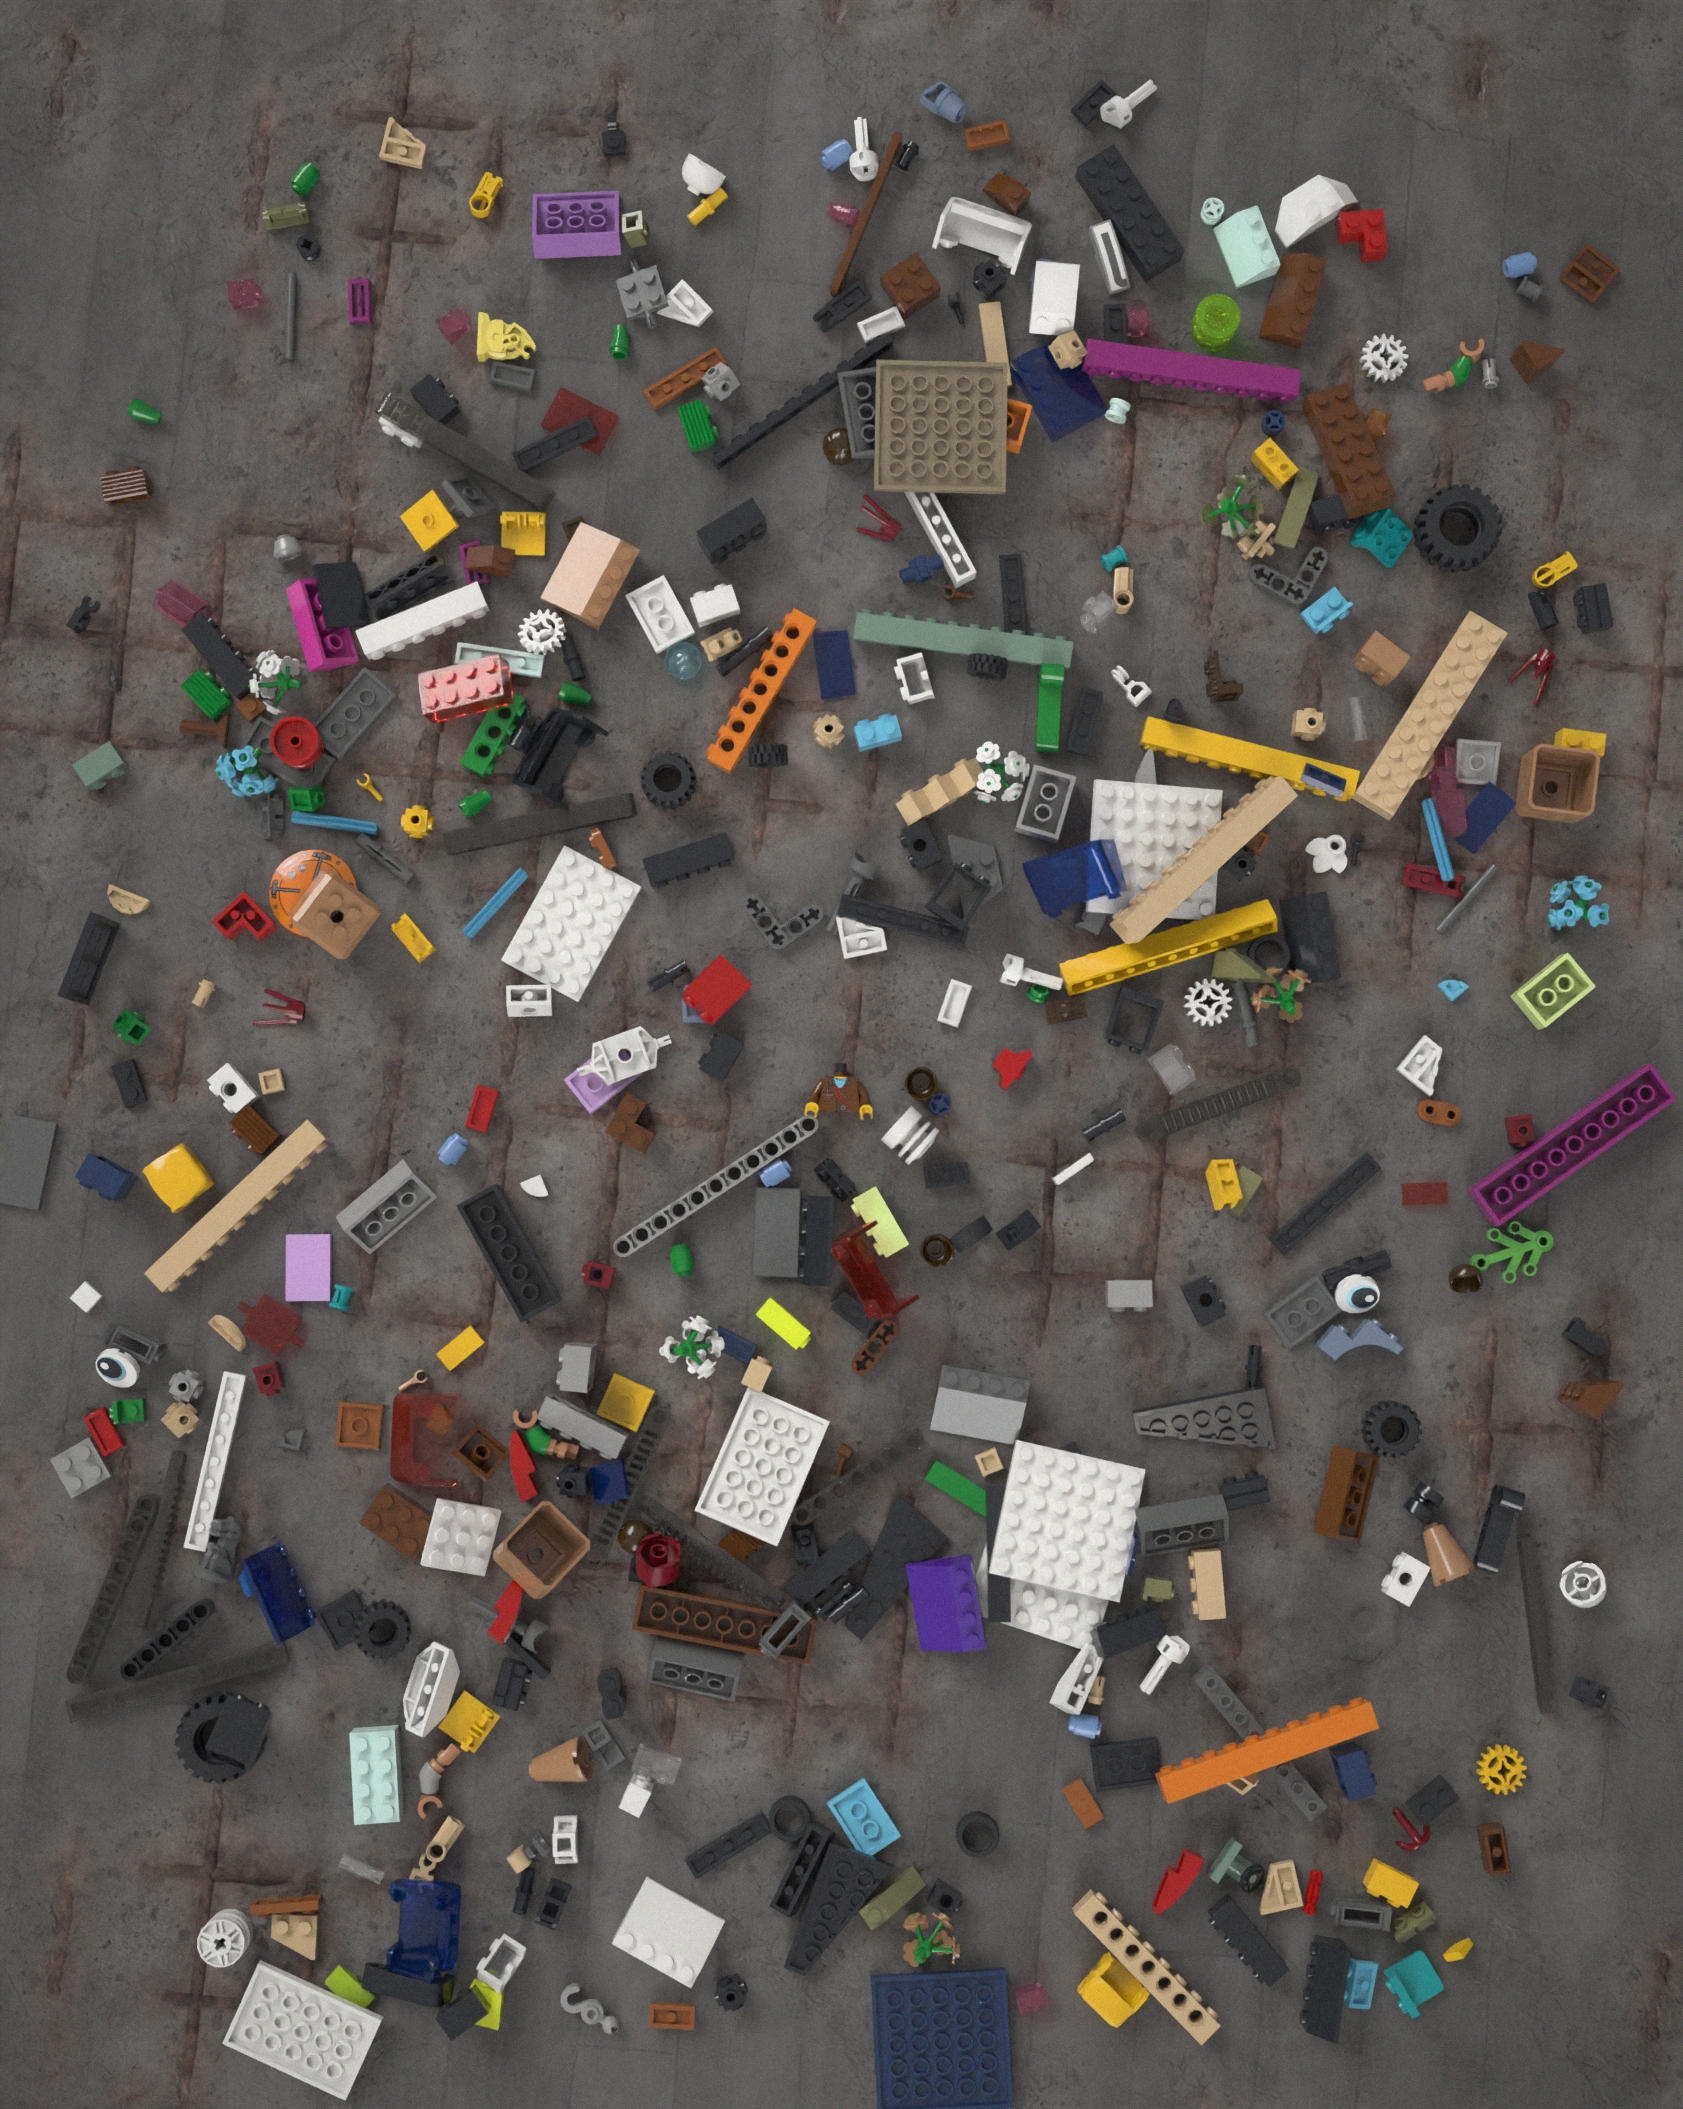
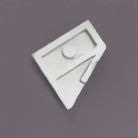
(686, 305)
(1422, 1064)

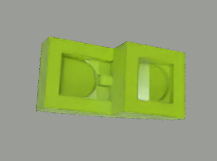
(347, 1986)

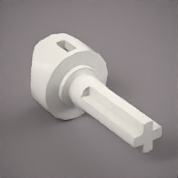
(1120, 109)
(863, 157)
(1015, 971)
(1170, 1652)

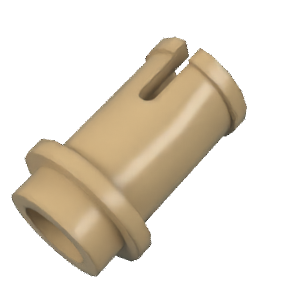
(203, 993)
(1096, 1690)

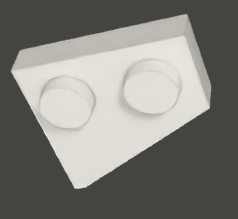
(859, 937)

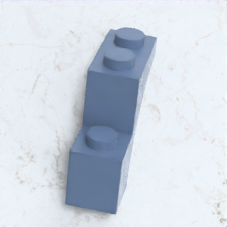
(1336, 1340)

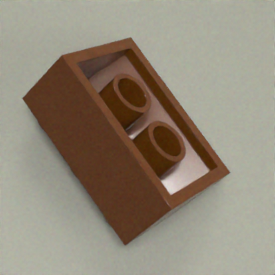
(1589, 1396)

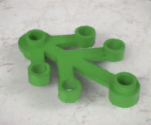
(1516, 1250)

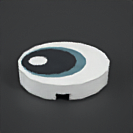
(1357, 1294)
(117, 1368)

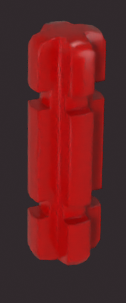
(1312, 1892)

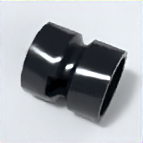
(1424, 1494)

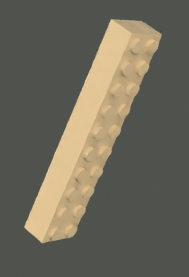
(1429, 715)
(1203, 859)

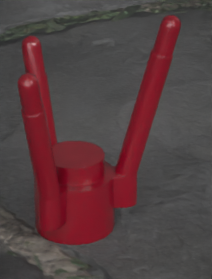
(890, 526)
(1543, 663)
(294, 1011)

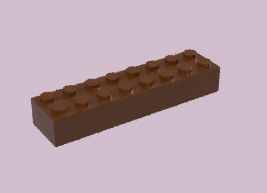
(718, 1622)

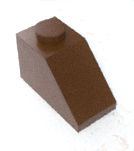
(1008, 193)
(490, 560)

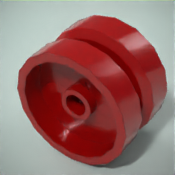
(301, 731)

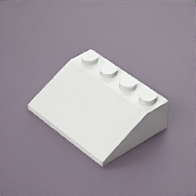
(668, 1932)

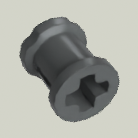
(1529, 289)

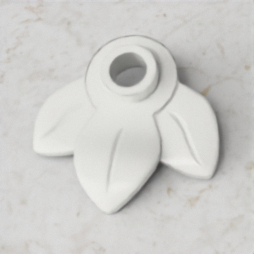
(1325, 856)

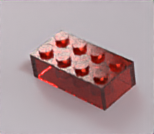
(465, 688)

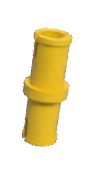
(707, 206)

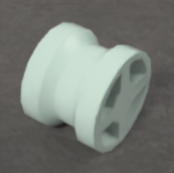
(1214, 206)
(1117, 410)

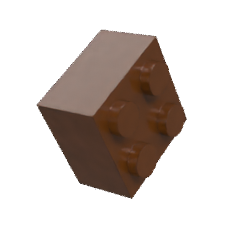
(910, 285)

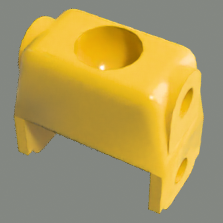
(178, 1177)
(1112, 1990)

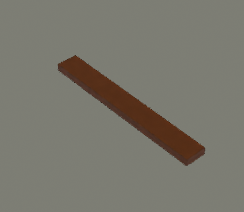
(866, 214)

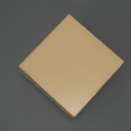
(272, 1081)
(989, 1462)

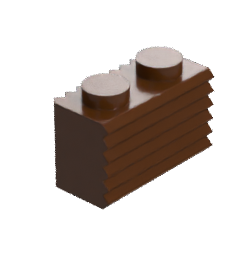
(125, 486)
(254, 1130)
(740, 1544)
(1494, 1848)

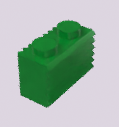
(697, 426)
(206, 694)

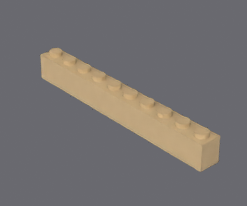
(237, 1206)

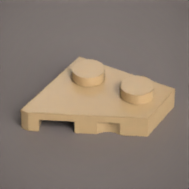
(401, 146)
(1281, 1888)

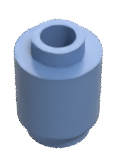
(836, 154)
(1519, 265)
(453, 1149)
(775, 1172)
(1084, 1725)

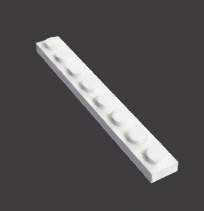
(215, 1460)

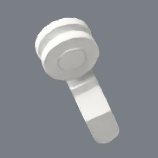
(1120, 676)

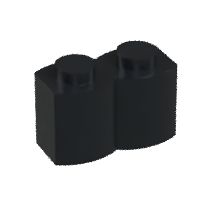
(613, 1700)

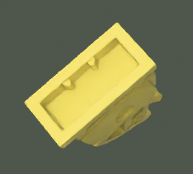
(501, 340)

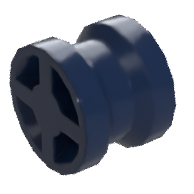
(1276, 419)
(941, 1101)

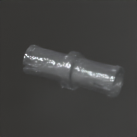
(1358, 718)
(361, 1869)

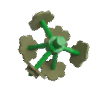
(1230, 504)

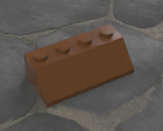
(1293, 299)
(1346, 1494)

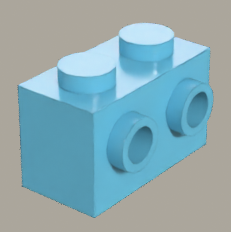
(877, 733)

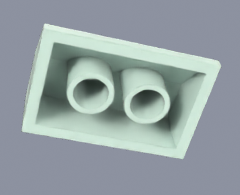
(1247, 247)

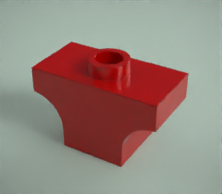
(1010, 1066)

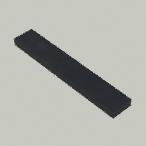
(900, 920)
(1324, 1203)
(997, 1586)

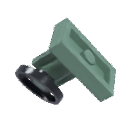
(1237, 1867)

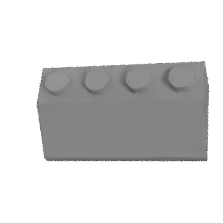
(386, 1207)
(583, 1426)

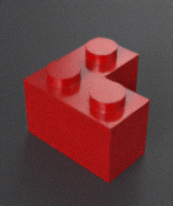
(1367, 229)
(245, 913)

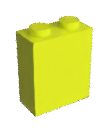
(784, 1323)

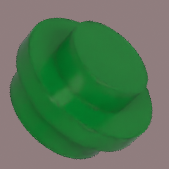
(1038, 993)

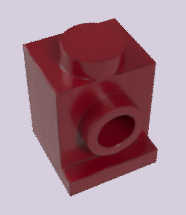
(1512, 1129)
(607, 1274)
(272, 1370)

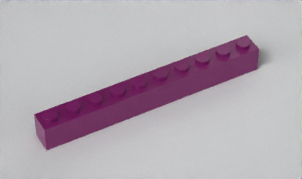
(1191, 370)

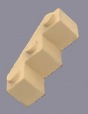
(940, 791)

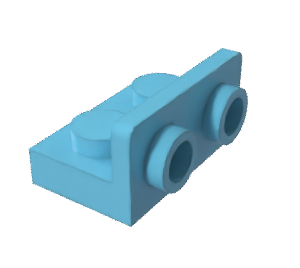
(1326, 610)
(1360, 1984)

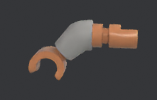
(430, 1777)

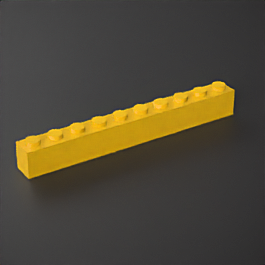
(1238, 755)
(1168, 947)

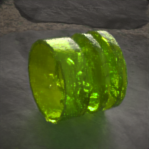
(1209, 332)

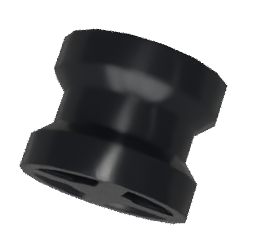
(311, 252)

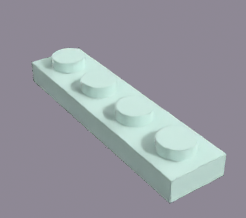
(519, 662)

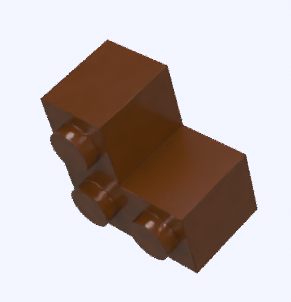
(625, 1126)

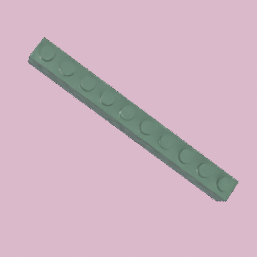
(961, 640)

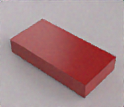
(482, 1108)
(104, 1431)

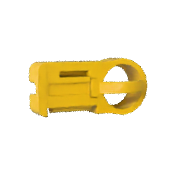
(486, 192)
(1555, 569)

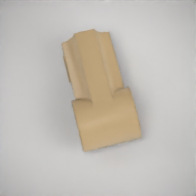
(1123, 588)
(445, 1838)

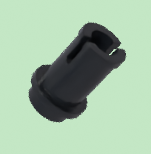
(907, 156)

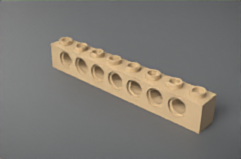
(1201, 2027)

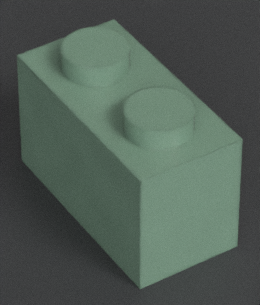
(101, 766)

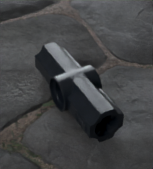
(1360, 1265)

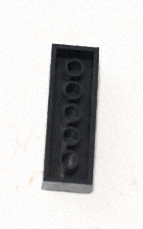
(1132, 213)
(509, 1252)

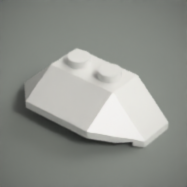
(1311, 208)
(430, 1688)

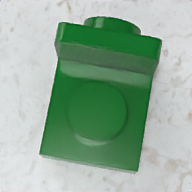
(306, 798)
(128, 1411)

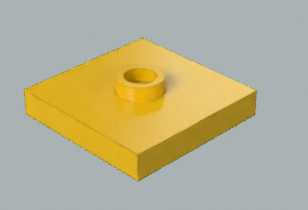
(429, 521)
(625, 1402)

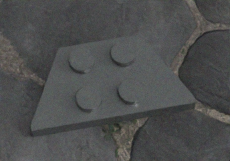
(982, 861)

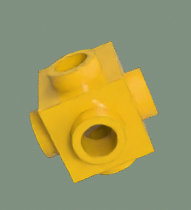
(425, 823)

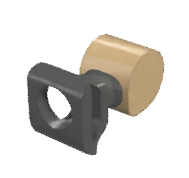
(522, 1856)

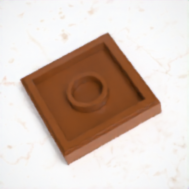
(359, 1425)

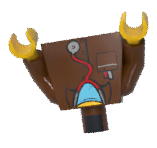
(839, 1094)

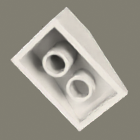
(1054, 298)

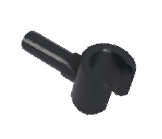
(956, 306)
(1356, 846)

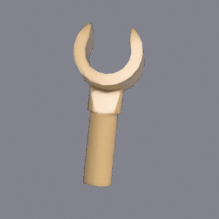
(412, 1381)

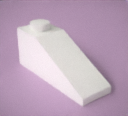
(1077, 1681)

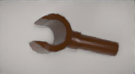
(956, 594)
(845, 1452)

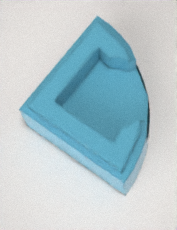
(1452, 988)

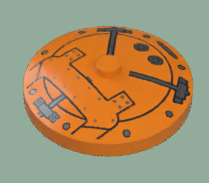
(294, 878)

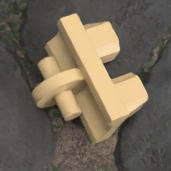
(1250, 547)
(721, 643)

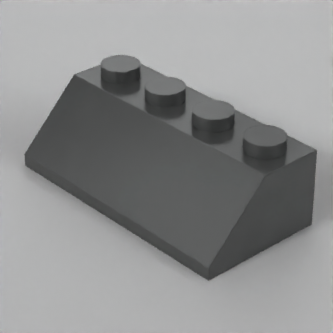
(1182, 1525)
(695, 1668)

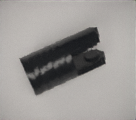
(1543, 609)
(523, 736)

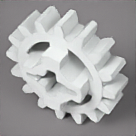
(1390, 351)
(542, 632)
(1206, 992)

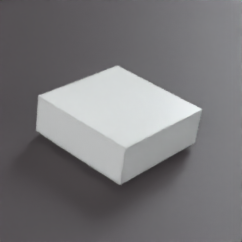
(86, 1296)

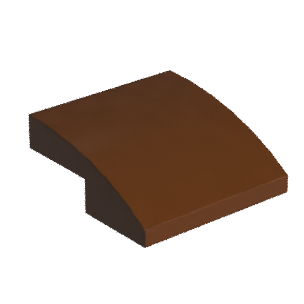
(1589, 273)

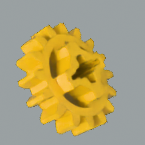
(1503, 1778)

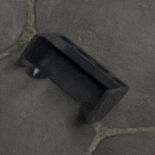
(552, 753)

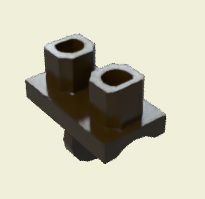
(1065, 1010)

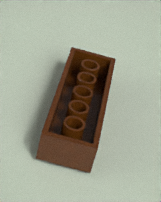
(1348, 450)

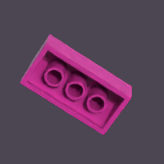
(322, 647)

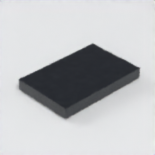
(341, 595)
(1125, 1763)

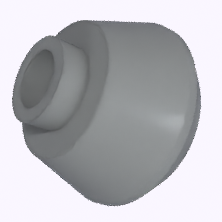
(287, 548)

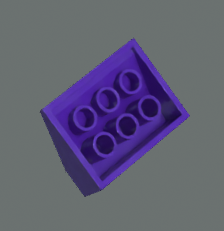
(947, 1604)

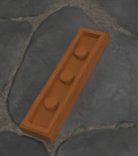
(682, 379)

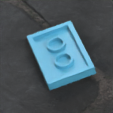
(864, 1818)

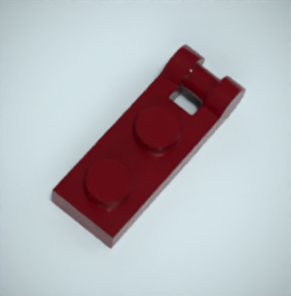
(1431, 881)

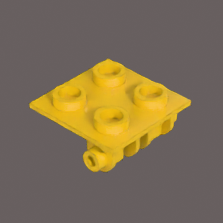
(524, 532)
(469, 1722)

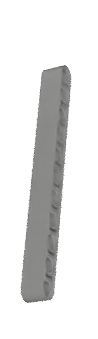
(709, 1195)

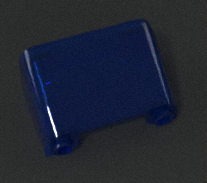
(1076, 876)
(426, 1928)

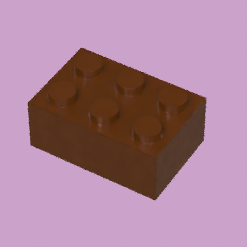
(398, 1521)

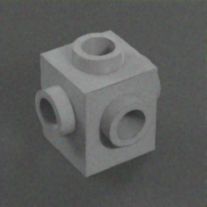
(720, 381)
(193, 1382)

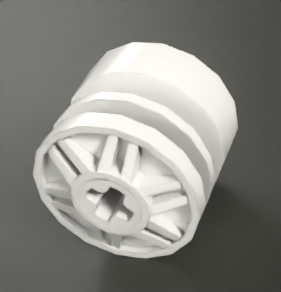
(910, 1135)
(234, 1928)

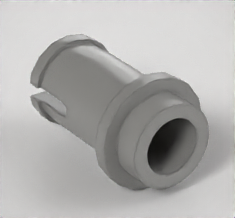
(1489, 374)

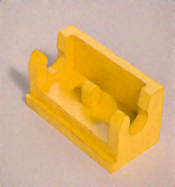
(413, 938)
(1223, 1183)

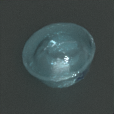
(683, 660)

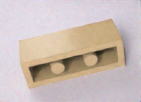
(1207, 1584)

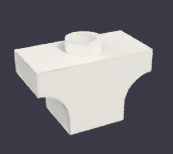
(565, 1839)

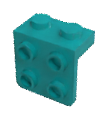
(1382, 535)
(1413, 1982)

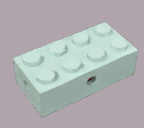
(376, 1774)

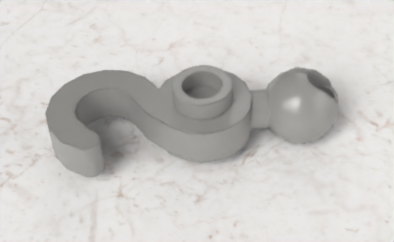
(591, 2010)

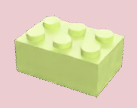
(1552, 991)
(887, 1232)

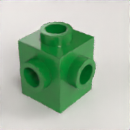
(131, 1027)

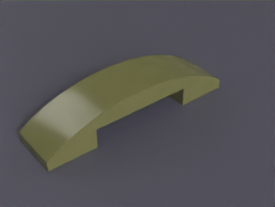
(1296, 507)

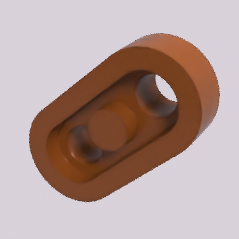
(598, 841)
(1439, 1112)

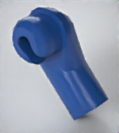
(245, 1585)

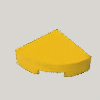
(1458, 1950)

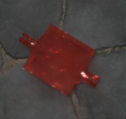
(271, 1324)

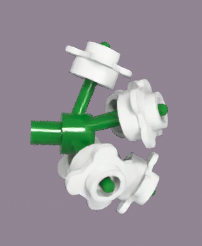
(695, 1359)

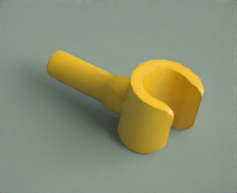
(369, 785)

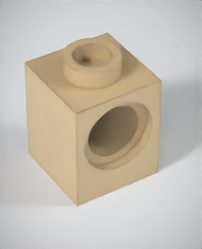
(757, 1373)

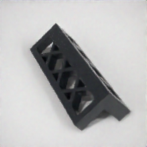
(409, 588)

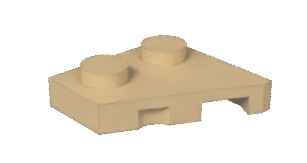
(297, 1932)

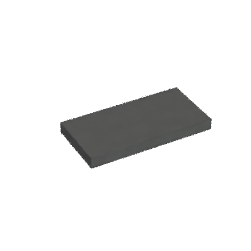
(354, 713)
(260, 738)
(27, 1162)
(776, 1232)

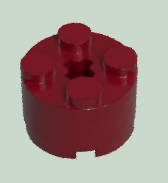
(658, 1560)

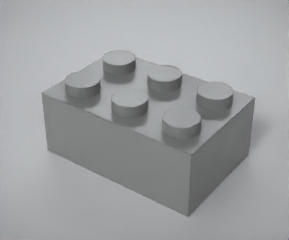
(1045, 804)
(577, 1367)

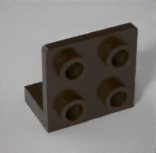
(1220, 693)

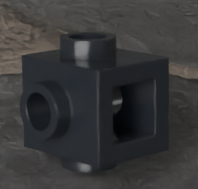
(989, 278)
(1241, 869)
(574, 1480)
(733, 1985)

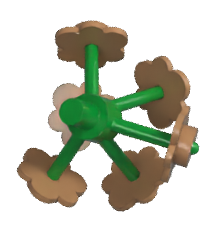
(1289, 1006)
(939, 1941)

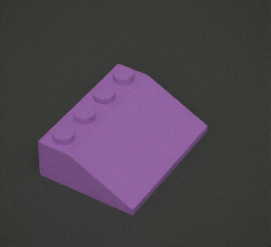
(576, 224)

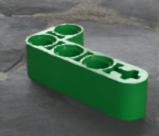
(1048, 707)

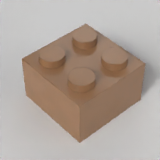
(1380, 659)

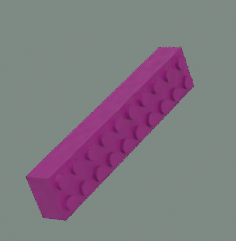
(1571, 1144)

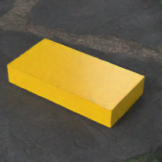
(460, 1348)

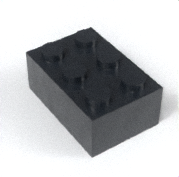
(732, 531)

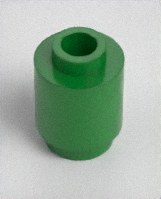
(305, 179)
(682, 1260)

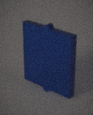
(609, 1482)
(1132, 1554)

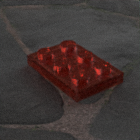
(570, 407)

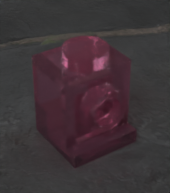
(244, 300)
(1137, 321)
(454, 325)
(1031, 1998)

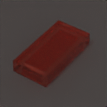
(1424, 1193)

